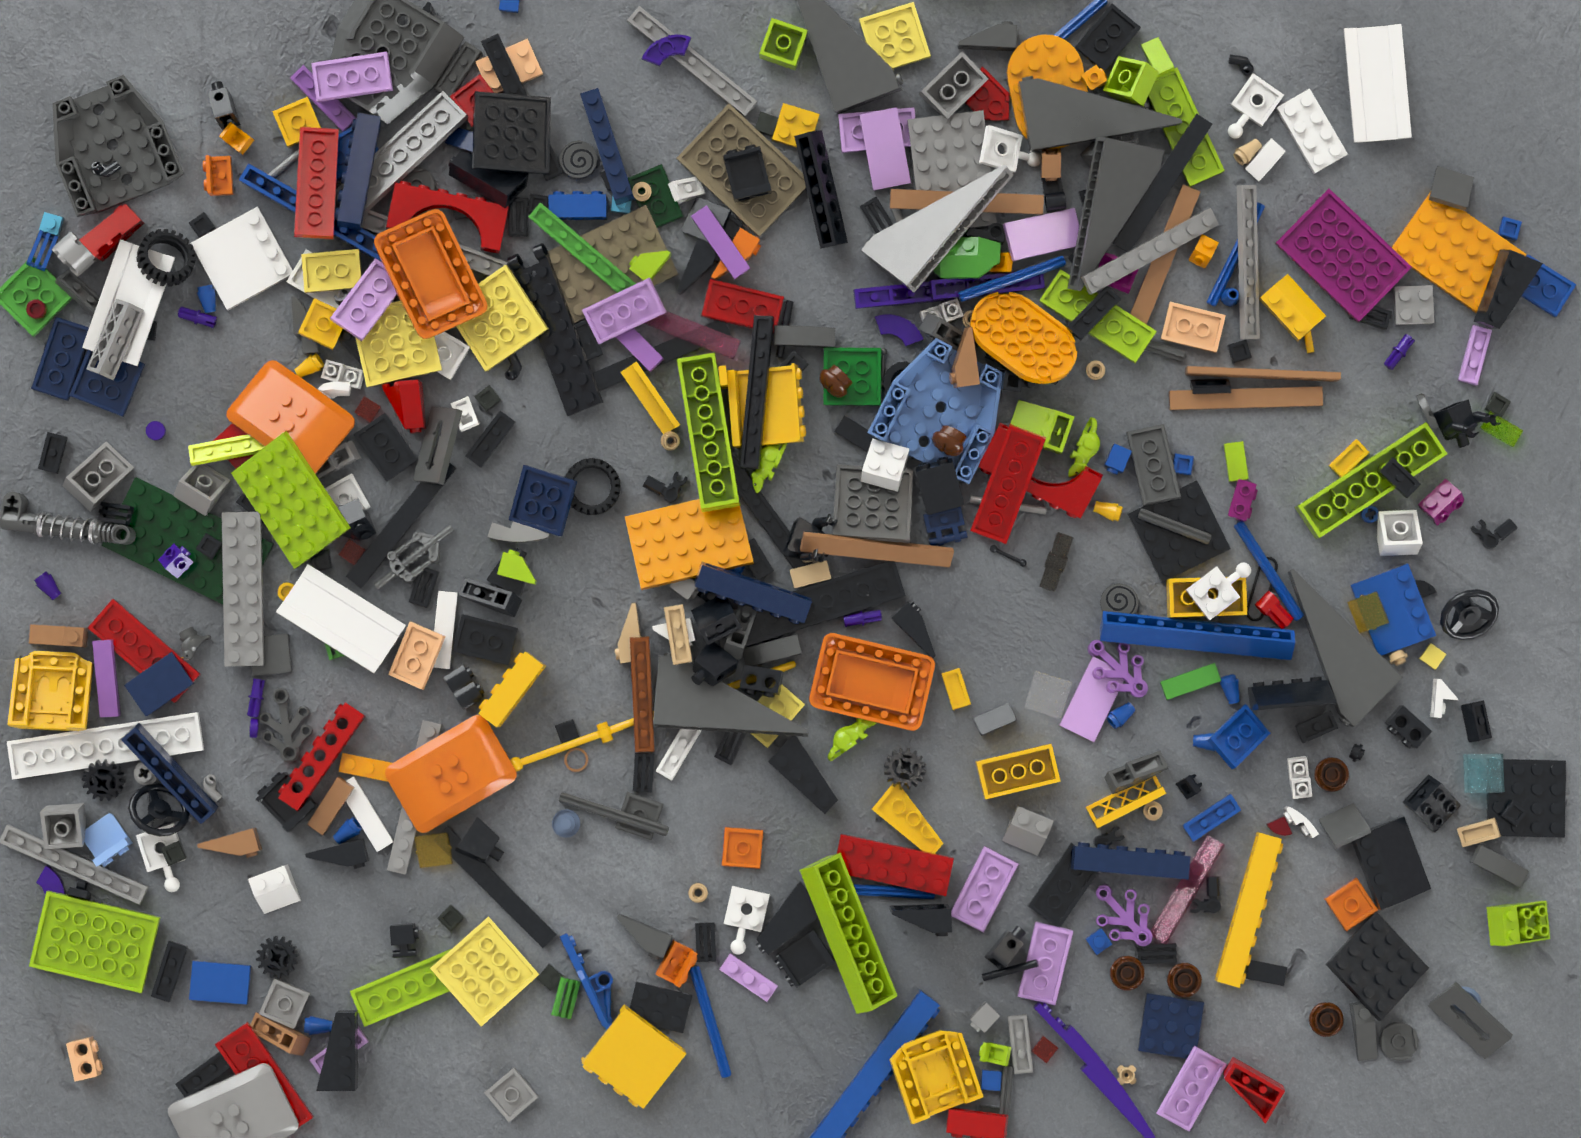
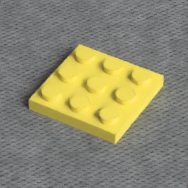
(896, 35)

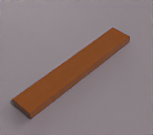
(642, 694)

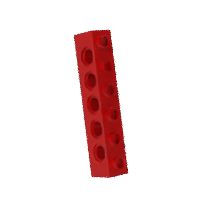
(354, 719)

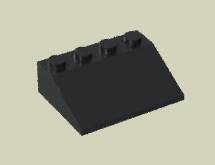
(1290, 694)
(1391, 863)
(931, 917)

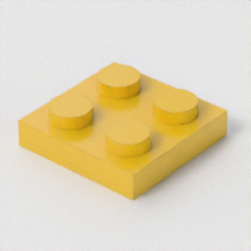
(293, 117)
(794, 122)
(318, 325)

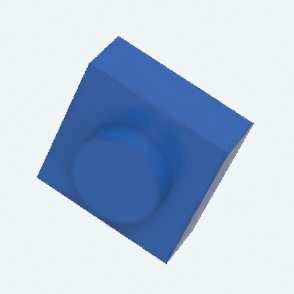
(1098, 941)

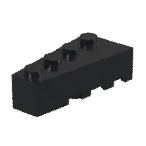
(1505, 287)
(800, 770)
(341, 1056)

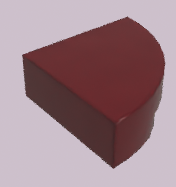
(1280, 826)

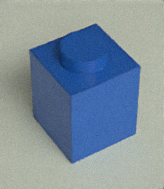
(1117, 459)

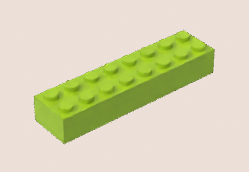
(708, 432)
(1365, 484)
(848, 933)

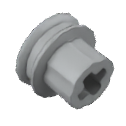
(139, 777)

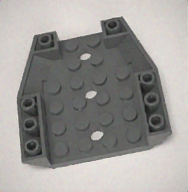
(415, 50)
(84, 137)

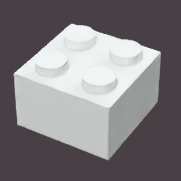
(885, 465)

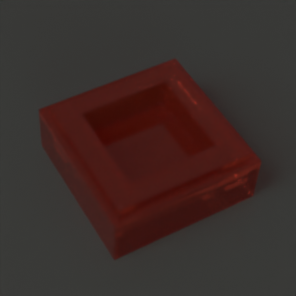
(367, 409)
(352, 552)
(1044, 1049)

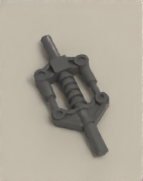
(430, 544)

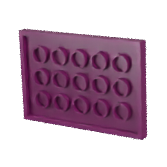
(1343, 255)

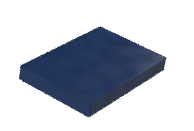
(159, 684)

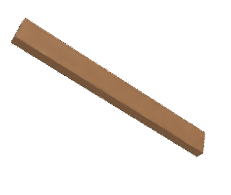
(1000, 204)
(1159, 267)
(1262, 373)
(1247, 398)
(877, 550)

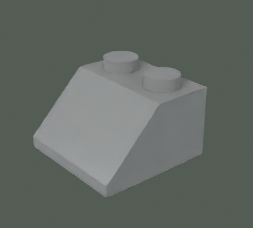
(201, 488)
(63, 825)
(1027, 830)

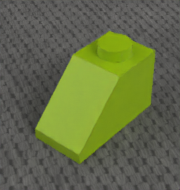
(648, 264)
(515, 567)

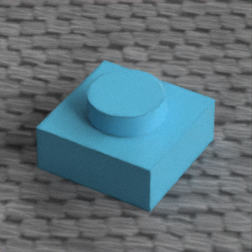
(622, 208)
(51, 224)

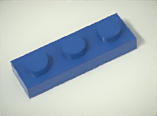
(1211, 817)

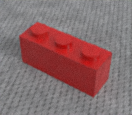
(976, 1124)

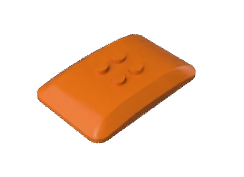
(430, 274)
(285, 402)
(872, 681)
(450, 773)

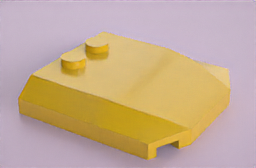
(50, 691)
(935, 1074)

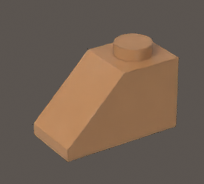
(1051, 164)

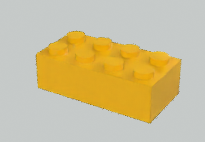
(1182, 605)
(512, 689)
(1017, 771)

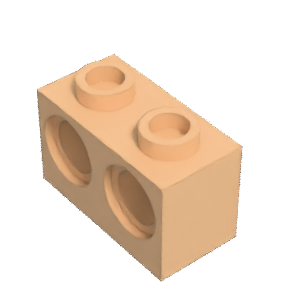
(78, 1059)

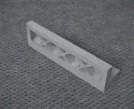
(117, 339)

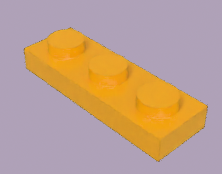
(363, 766)

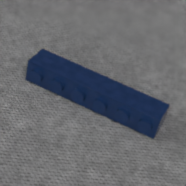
(607, 146)
(359, 171)
(752, 592)
(169, 773)
(1130, 862)

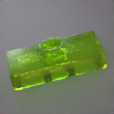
(1504, 432)

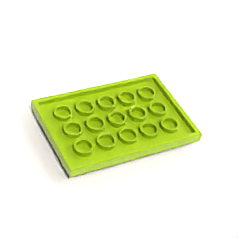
(290, 500)
(94, 941)

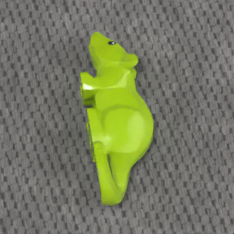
(1088, 446)
(769, 458)
(846, 737)

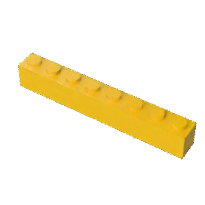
(1248, 910)

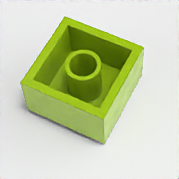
(783, 44)
(1130, 81)

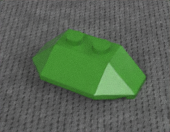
(969, 258)

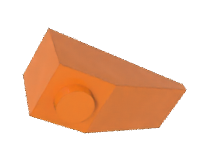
(747, 246)

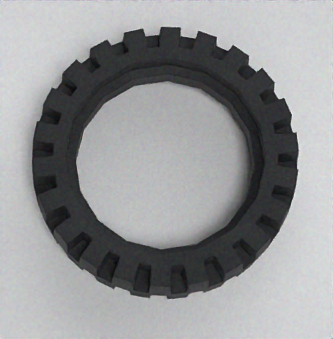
(173, 240)
(614, 481)

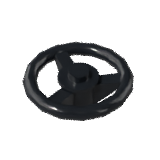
(1468, 613)
(158, 812)

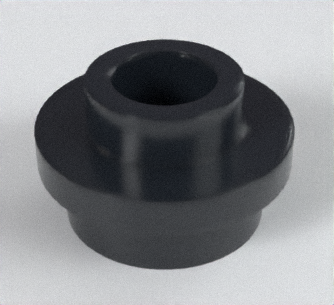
(1357, 752)

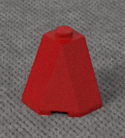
(408, 403)

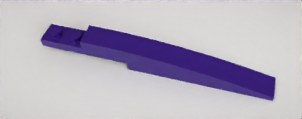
(935, 291)
(1097, 1071)

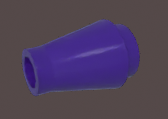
(47, 584)

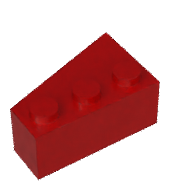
(106, 236)
(1254, 1087)

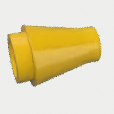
(310, 365)
(1108, 510)

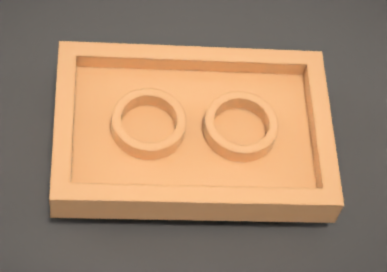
(522, 60)
(1192, 327)
(416, 655)

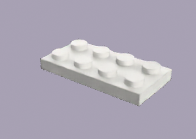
(1311, 131)

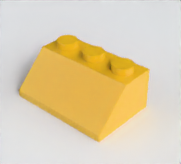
(1292, 307)

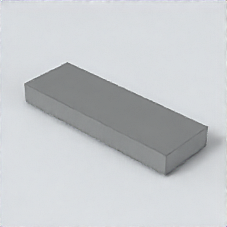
(1020, 1044)

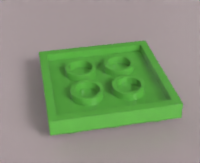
(28, 285)

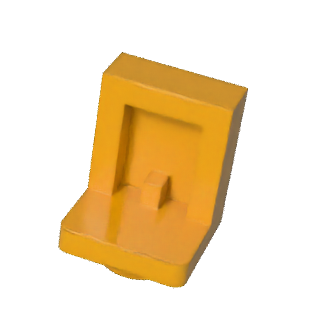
(1094, 77)
(236, 138)
(1203, 251)
(1005, 264)

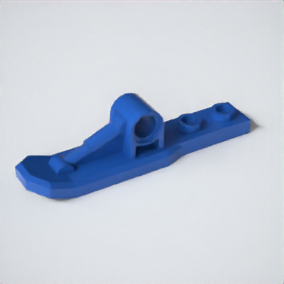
(598, 994)

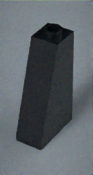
(496, 185)
(789, 919)

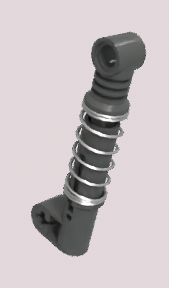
(42, 525)

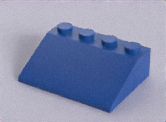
(1403, 606)

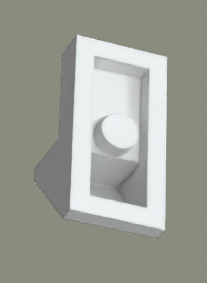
(686, 189)
(468, 416)
(1439, 692)

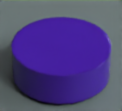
(155, 430)
(254, 725)

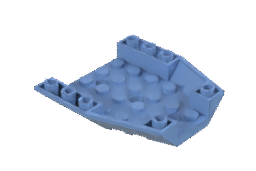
(911, 411)

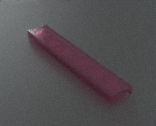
(696, 334)
(1187, 889)

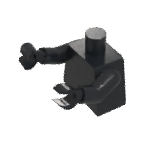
(1459, 422)
(794, 539)

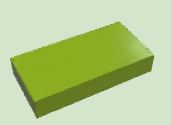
(1157, 56)
(1235, 461)

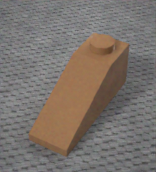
(965, 363)
(58, 635)
(238, 844)
(280, 1035)

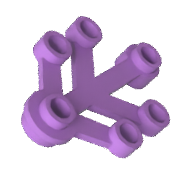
(1120, 670)
(1126, 917)

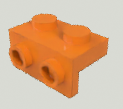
(218, 175)
(677, 963)

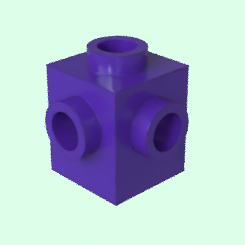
(176, 560)

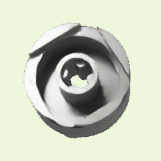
(74, 254)

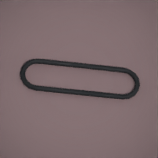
(1253, 588)

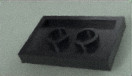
(1107, 37)
(385, 447)
(485, 639)
(661, 1006)

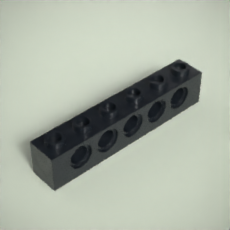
(821, 189)

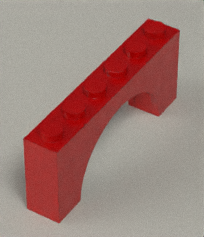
(486, 216)
(1070, 495)

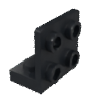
(1432, 803)

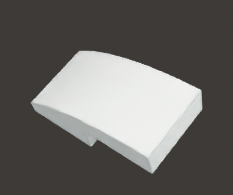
(1265, 159)
(947, 311)
(339, 372)
(1299, 777)
(1295, 817)

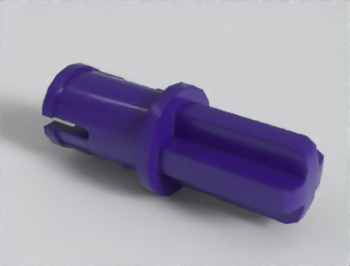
(197, 317)
(1399, 352)
(862, 618)
(255, 698)

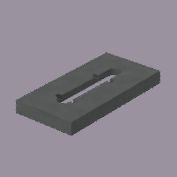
(437, 473)
(1477, 1013)

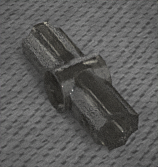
(1056, 561)

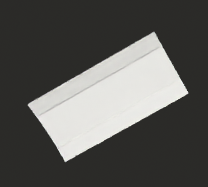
(1377, 83)
(129, 285)
(341, 619)

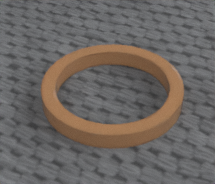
(576, 770)

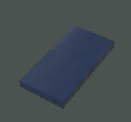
(61, 359)

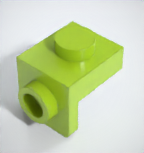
(995, 1053)

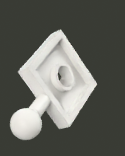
(1256, 113)
(1011, 142)
(1226, 593)
(155, 860)
(735, 917)

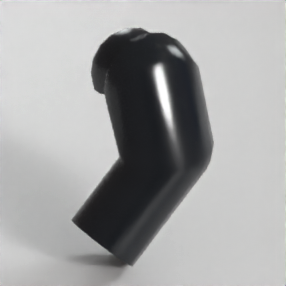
(1243, 63)
(104, 170)
(514, 369)

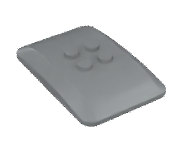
(237, 1107)

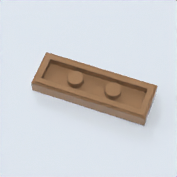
(330, 805)

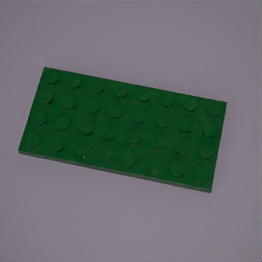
(165, 520)

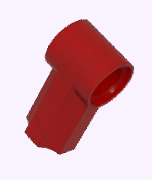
(1270, 606)

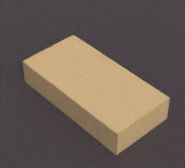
(810, 574)
(1478, 832)

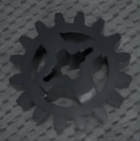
(901, 760)
(104, 788)
(273, 948)

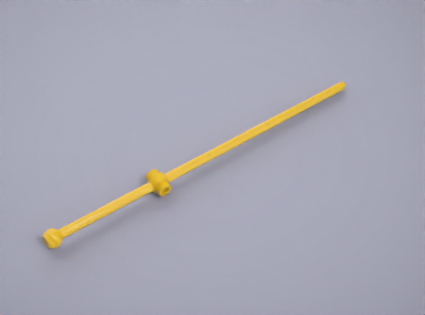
(605, 732)

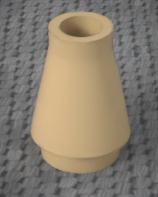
(1245, 153)

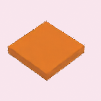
(742, 847)
(1351, 904)

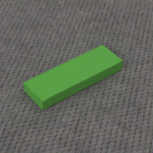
(1190, 681)

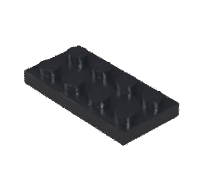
(1061, 890)

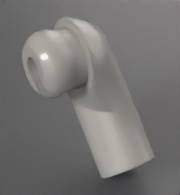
(209, 788)

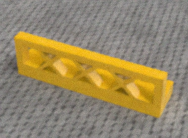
(650, 398)
(1130, 806)

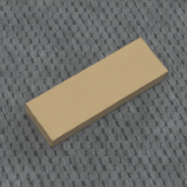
(678, 634)

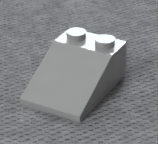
(97, 476)

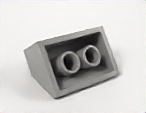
(953, 85)

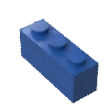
(579, 205)

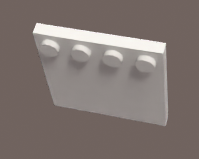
(242, 258)

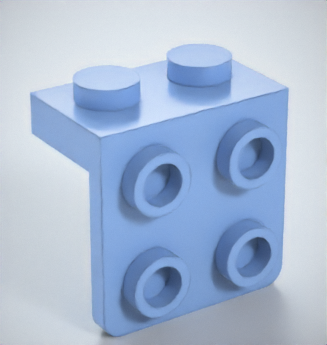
(106, 840)

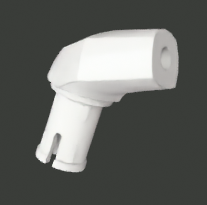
(335, 389)

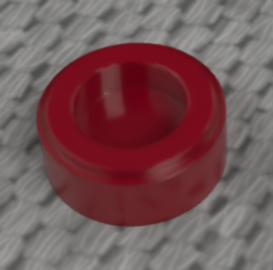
(36, 309)

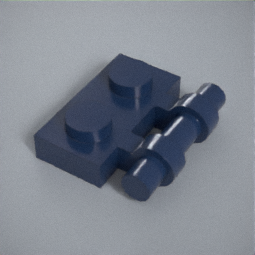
(945, 520)

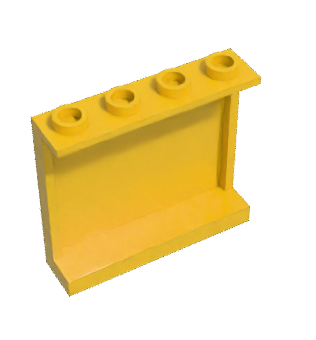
(782, 410)
(633, 1057)

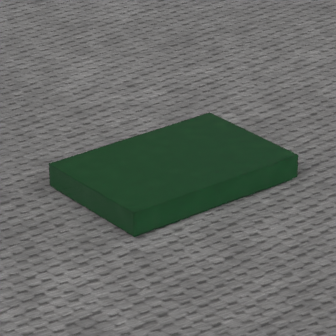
(661, 202)

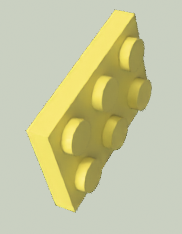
(331, 270)
(784, 704)

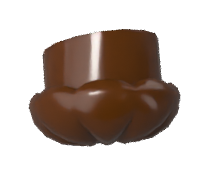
(835, 381)
(949, 440)
(1331, 774)
(1127, 973)
(1184, 980)
(1326, 1019)

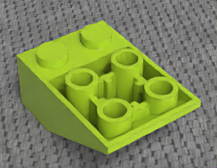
(1045, 422)
(1518, 923)

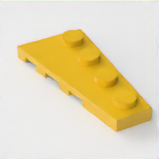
(906, 818)

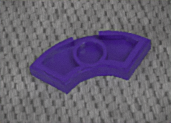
(666, 47)
(898, 327)
(50, 881)

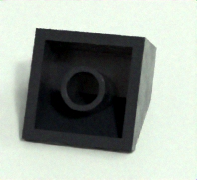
(358, 520)

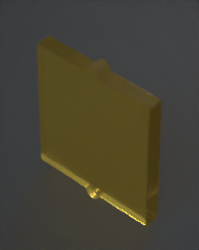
(1368, 612)
(433, 850)

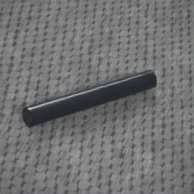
(785, 322)
(1010, 970)

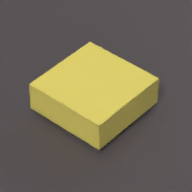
(1432, 656)

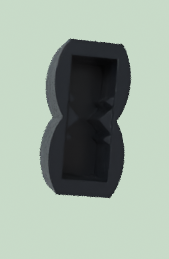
(464, 687)

